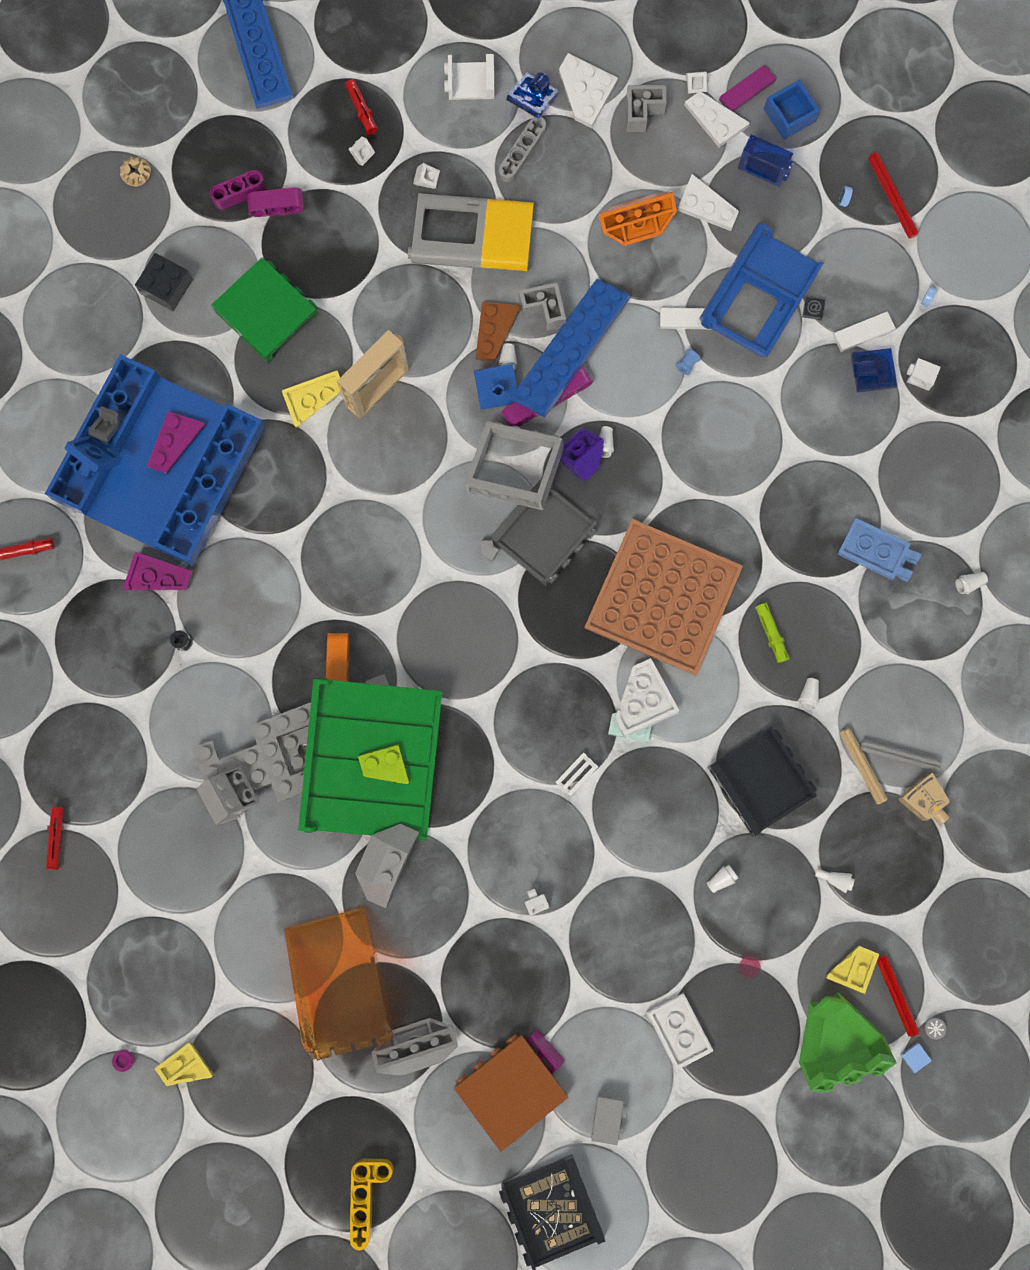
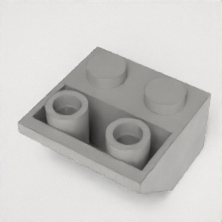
(227, 795)

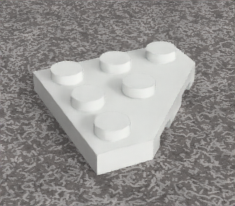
(586, 88)
(644, 700)

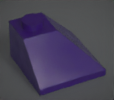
(582, 454)

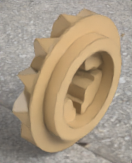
(132, 178)

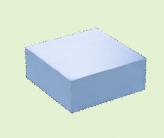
(915, 1057)

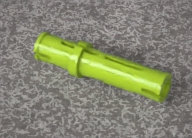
(772, 633)

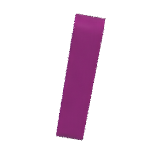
(518, 415)

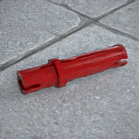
(364, 113)
(30, 547)
(53, 863)

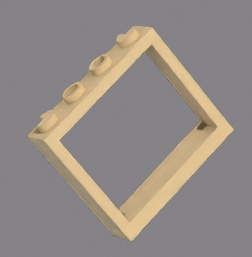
(366, 366)

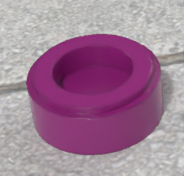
(123, 1060)

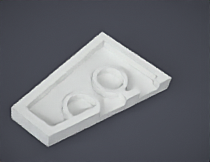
(715, 118)

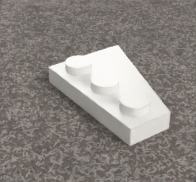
(707, 205)

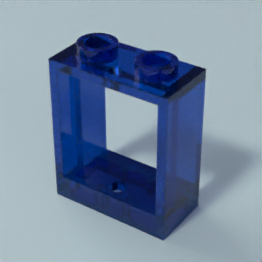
(766, 161)

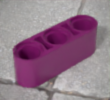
(228, 187)
(275, 202)

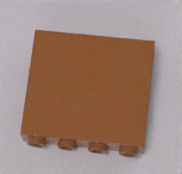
(510, 1091)

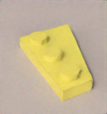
(311, 396)

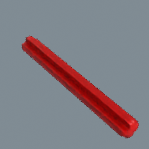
(893, 195)

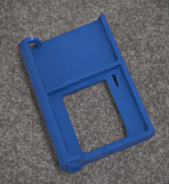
(772, 270)

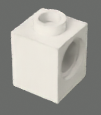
(922, 374)

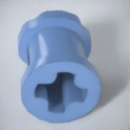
(688, 361)

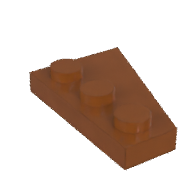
(494, 327)

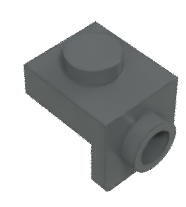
(105, 425)

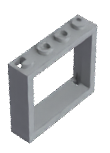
(507, 493)

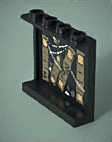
(551, 1212)

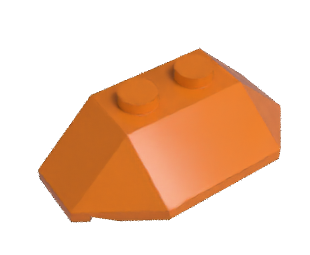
(638, 218)

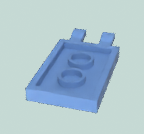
(878, 551)

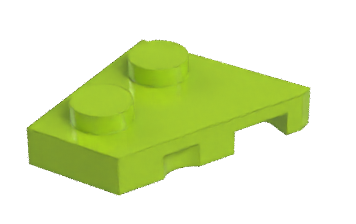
(384, 765)

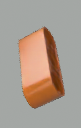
(337, 656)

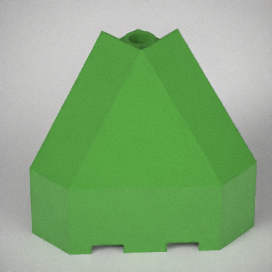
(841, 1045)

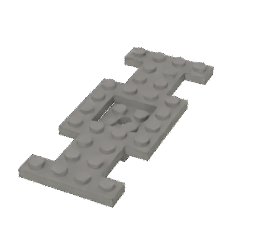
(273, 758)

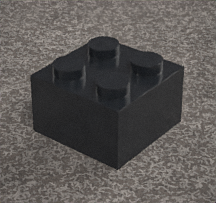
(163, 281)

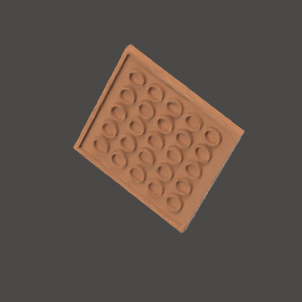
(663, 597)

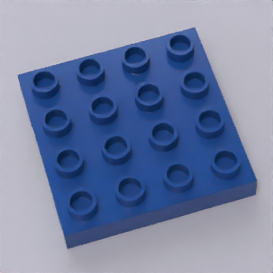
(158, 508)

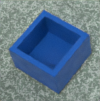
(791, 109)

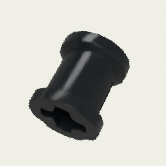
(174, 640)

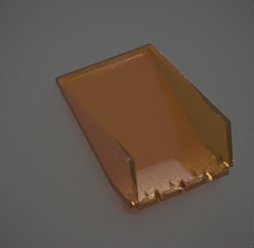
(338, 985)

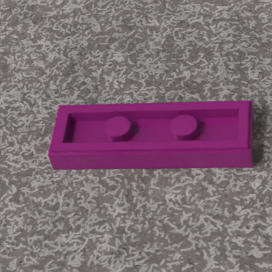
(747, 88)

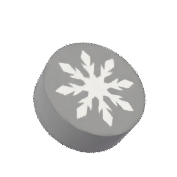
(934, 1028)

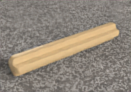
(863, 766)

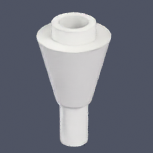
(840, 880)

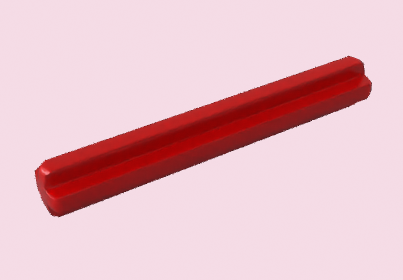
(897, 996)

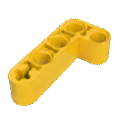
(365, 1204)

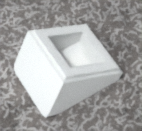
(696, 82)
(426, 176)

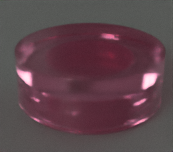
(749, 967)

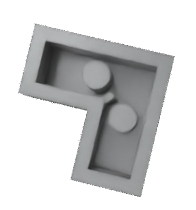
(643, 101)
(544, 301)

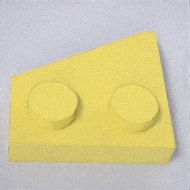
(855, 969)
(184, 1067)

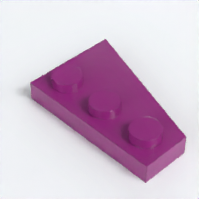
(173, 440)
(155, 574)

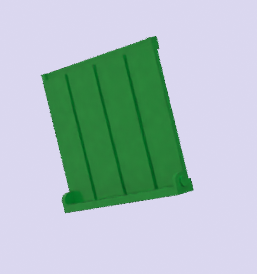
(360, 719)

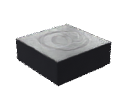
(813, 308)

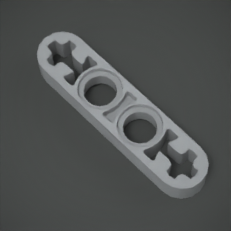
(525, 150)

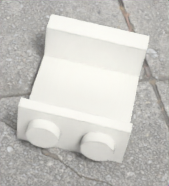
(470, 79)

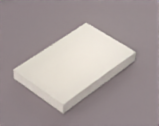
(679, 1031)

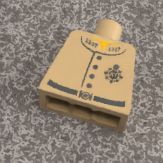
(926, 799)

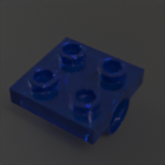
(533, 94)
(874, 370)

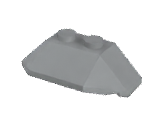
(384, 862)
(415, 1047)

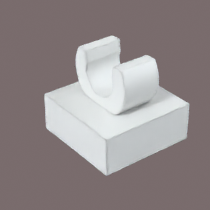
(361, 151)
(536, 903)

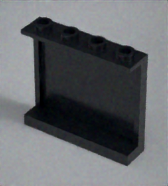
(762, 781)

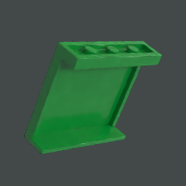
(264, 308)

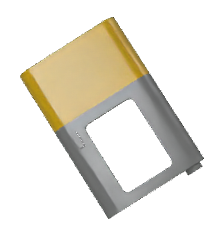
(500, 238)

